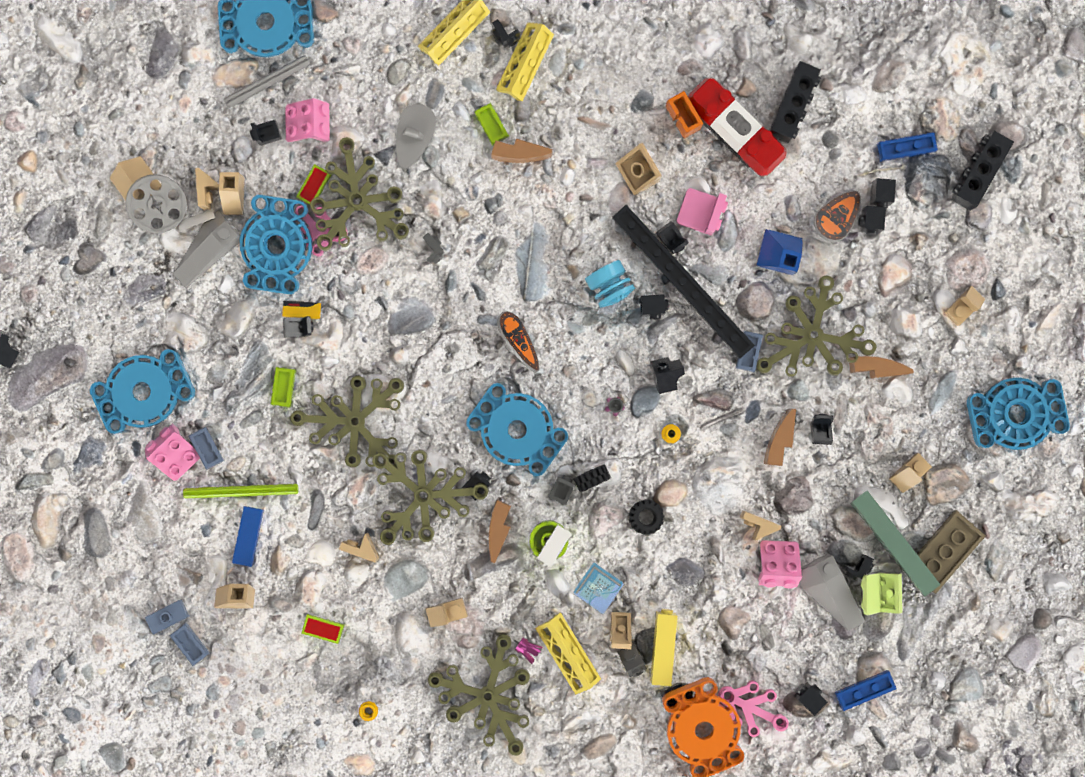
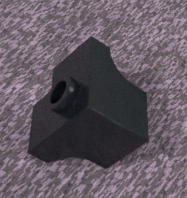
(7, 352)
(666, 374)

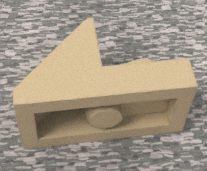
(204, 186)
(965, 305)
(910, 473)
(763, 527)
(364, 551)
(446, 612)
(620, 630)

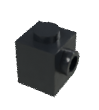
(882, 192)
(872, 220)
(653, 306)
(810, 697)

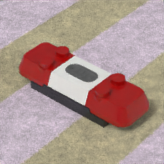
(736, 127)

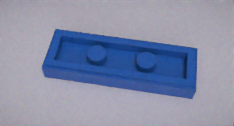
(907, 147)
(248, 536)
(865, 690)

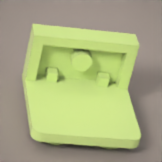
(882, 593)

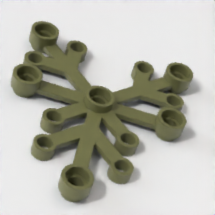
(353, 178)
(793, 347)
(332, 420)
(398, 474)
(499, 716)

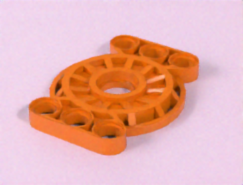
(703, 708)

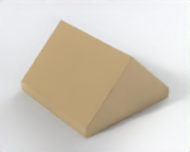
(638, 169)
(128, 172)

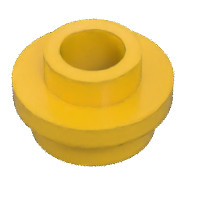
(666, 429)
(365, 716)

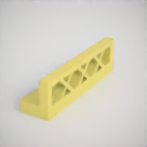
(455, 29)
(528, 61)
(570, 652)

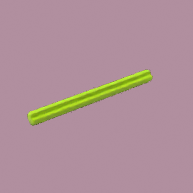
(235, 491)

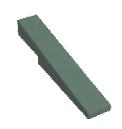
(895, 543)

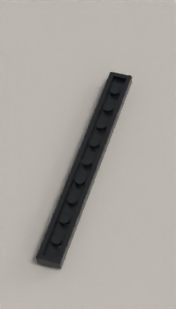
(683, 281)

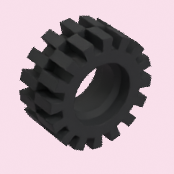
(592, 478)
(657, 520)

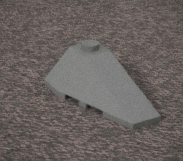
(208, 247)
(827, 585)

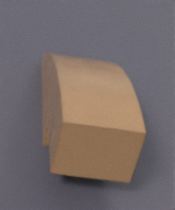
(520, 153)
(879, 367)
(781, 438)
(498, 530)

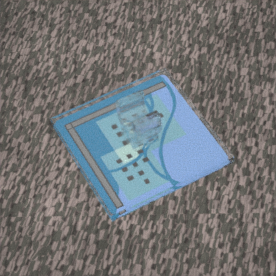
(598, 588)

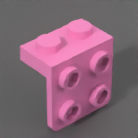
(307, 120)
(702, 211)
(171, 453)
(780, 564)

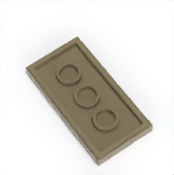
(950, 547)

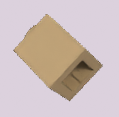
(231, 192)
(235, 596)

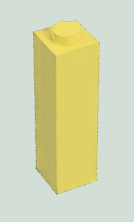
(663, 648)

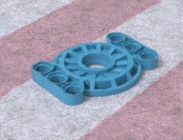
(274, 40)
(257, 250)
(162, 389)
(1038, 413)
(502, 415)

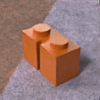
(682, 110)

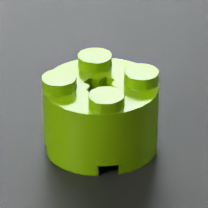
(542, 530)

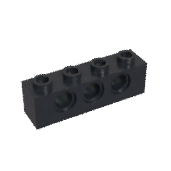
(810, 77)
(999, 146)

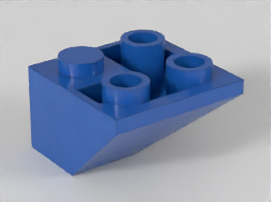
(780, 252)

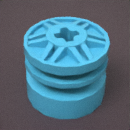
(610, 284)

